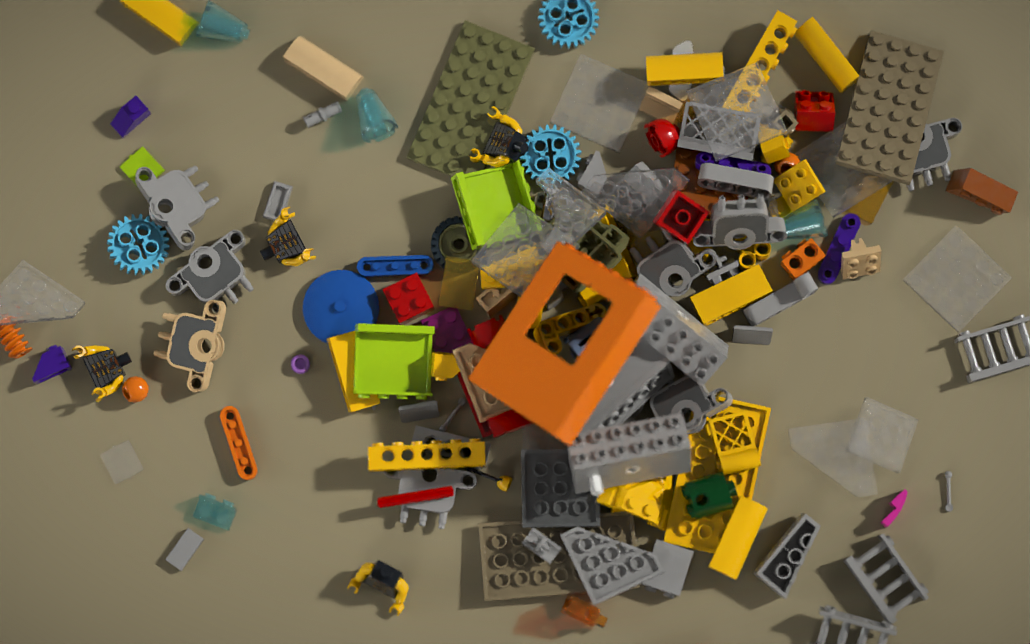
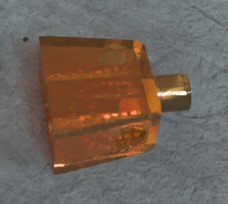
(576, 609)

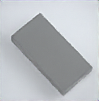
(277, 200)
(184, 549)

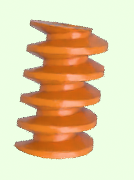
(13, 341)

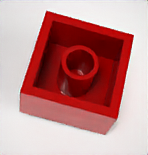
(680, 216)
(408, 299)

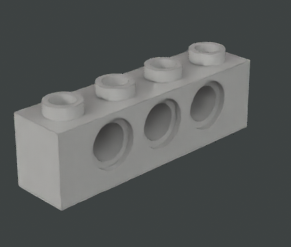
(424, 434)

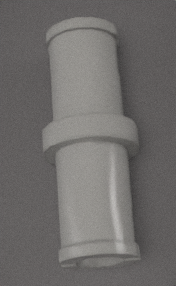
(322, 114)

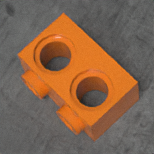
(804, 261)

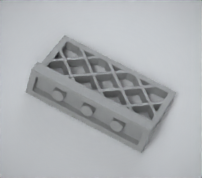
(702, 144)

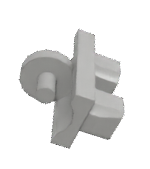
(729, 266)
(541, 545)

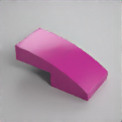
(897, 504)

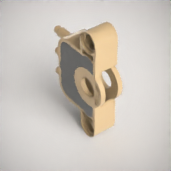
(186, 343)

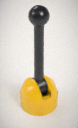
(503, 482)

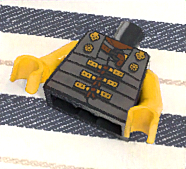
(504, 142)
(286, 242)
(104, 368)
(384, 579)

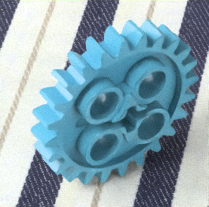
(577, 32)
(567, 153)
(122, 250)

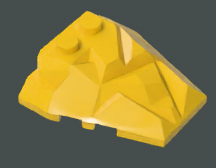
(644, 499)

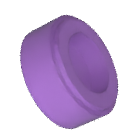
(300, 364)

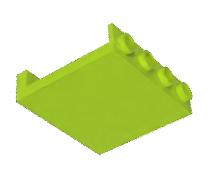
(489, 198)
(393, 361)

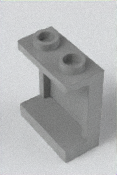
(675, 564)

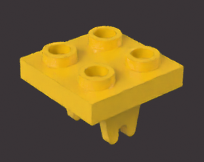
(799, 185)

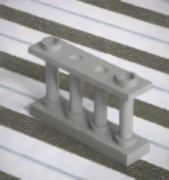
(994, 367)
(867, 580)
(830, 612)

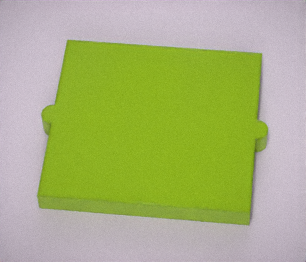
(141, 159)

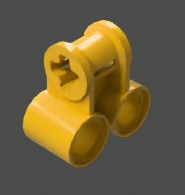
(752, 253)

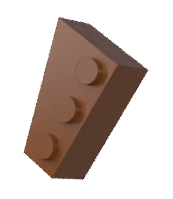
(982, 190)

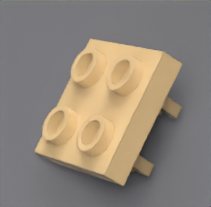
(860, 260)

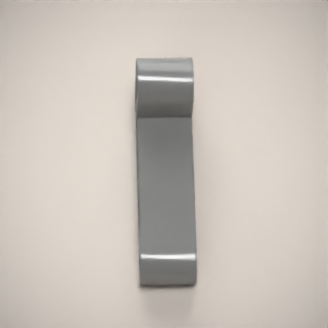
(736, 181)
(780, 300)

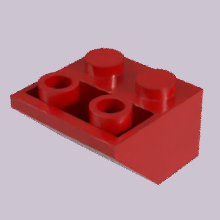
(814, 111)

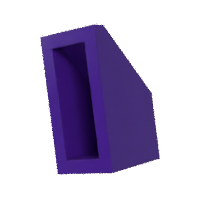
(130, 116)
(51, 364)

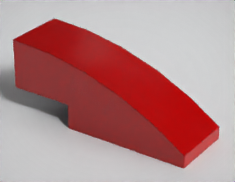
(507, 422)

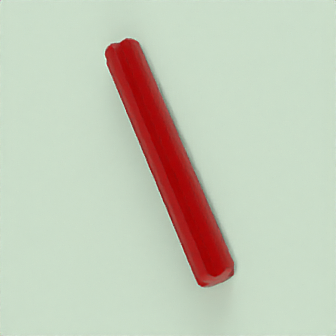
(417, 496)

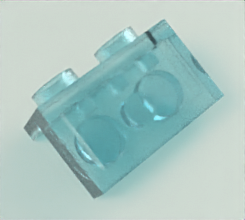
(214, 511)

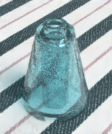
(221, 25)
(374, 117)
(806, 222)

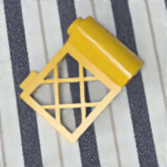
(738, 458)

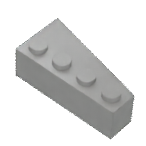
(784, 560)

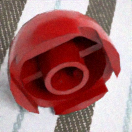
(662, 136)

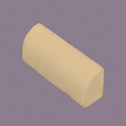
(322, 68)

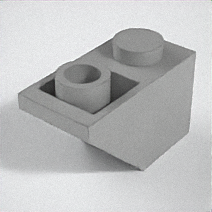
(594, 167)

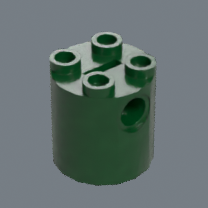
(715, 493)

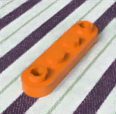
(238, 443)

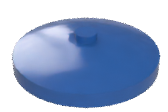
(338, 303)

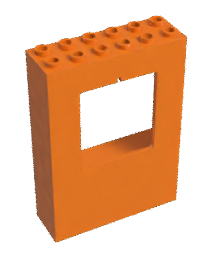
(542, 384)

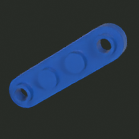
(395, 265)

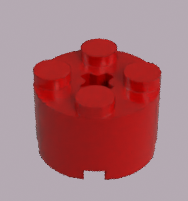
(485, 332)

